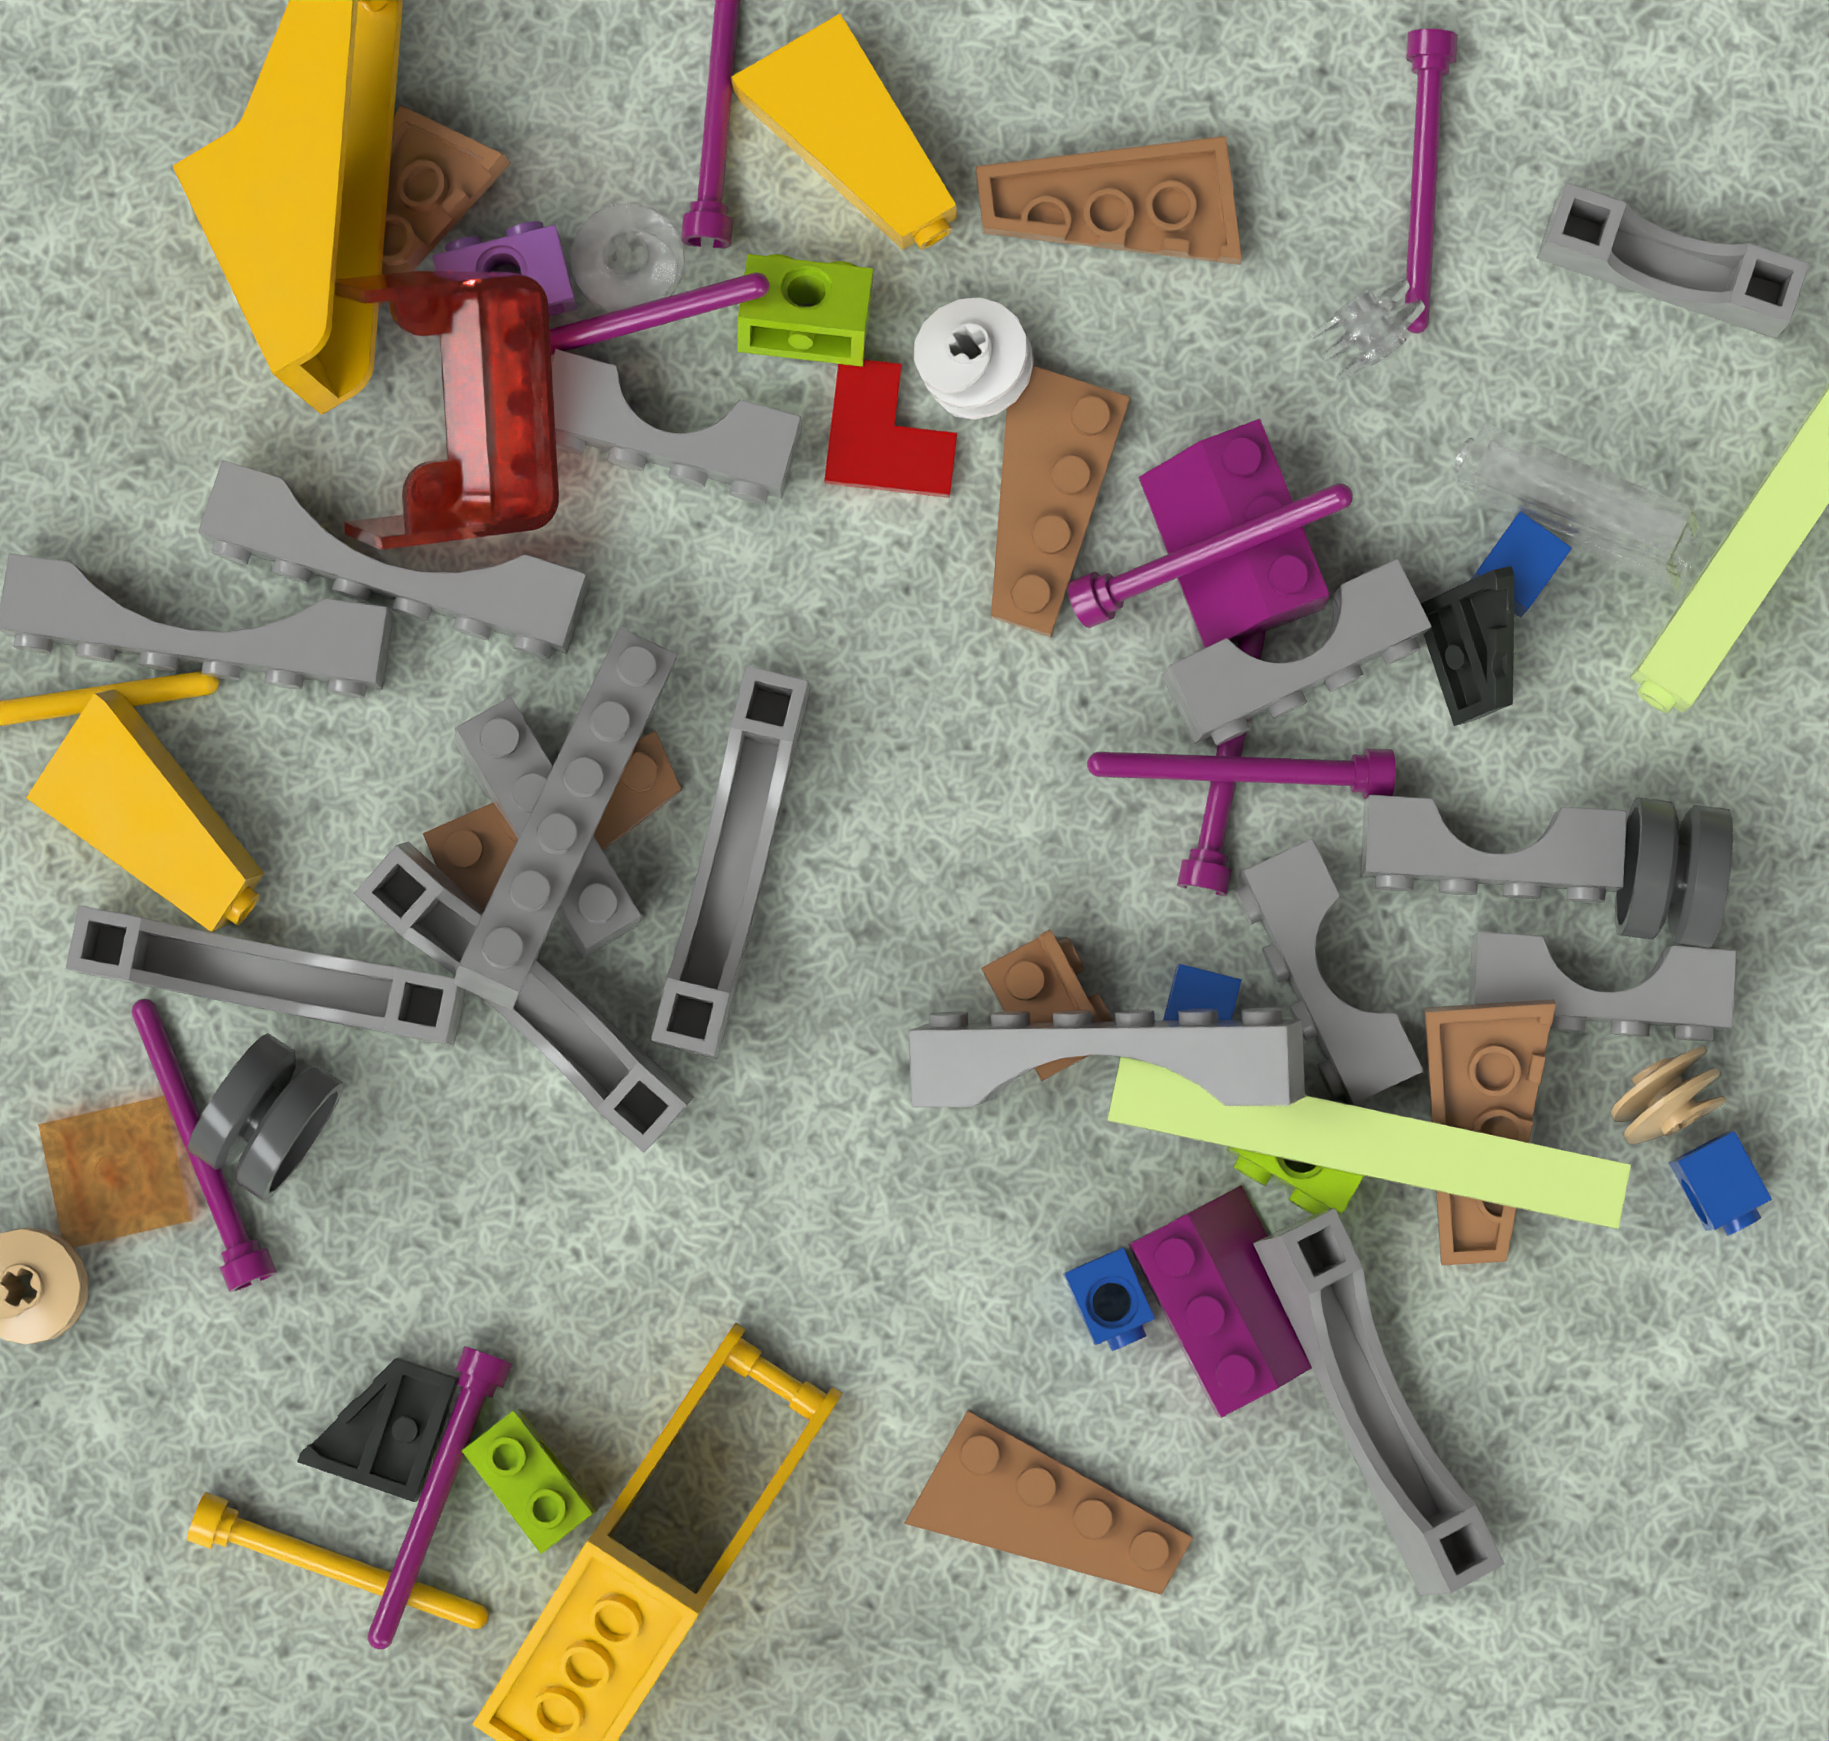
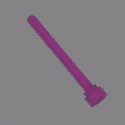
(1431, 57)
(708, 214)
(659, 312)
(1099, 596)
(1365, 774)
(1207, 864)
(243, 1257)
(478, 1379)

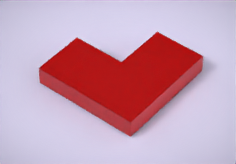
(871, 450)

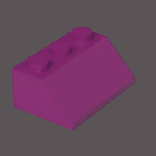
(1217, 488)
(1222, 1301)

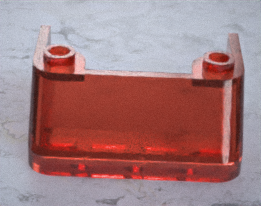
(495, 406)

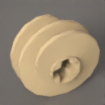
(1664, 1101)
(57, 1277)

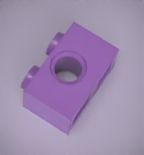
(528, 247)

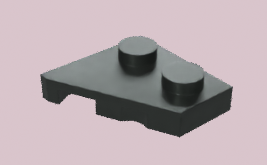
(1474, 644)
(387, 1431)

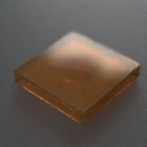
(115, 1172)

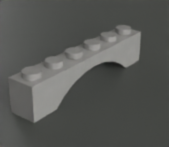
(518, 598)
(326, 642)
(564, 819)
(732, 862)
(265, 976)
(566, 1028)
(1233, 1060)
(1418, 1497)

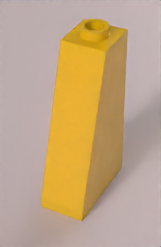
(845, 125)
(145, 814)

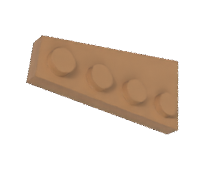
(431, 186)
(1131, 199)
(1050, 480)
(479, 844)
(1486, 1081)
(1030, 1505)

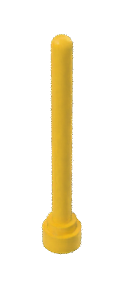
(137, 693)
(220, 1524)

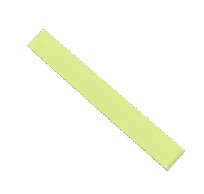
(1378, 1146)

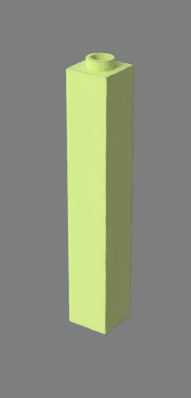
(1740, 570)

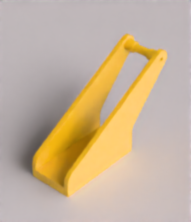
(305, 192)
(616, 1613)

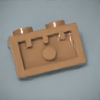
(1043, 981)

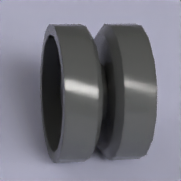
(1675, 872)
(265, 1116)

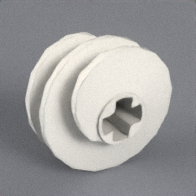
(981, 384)

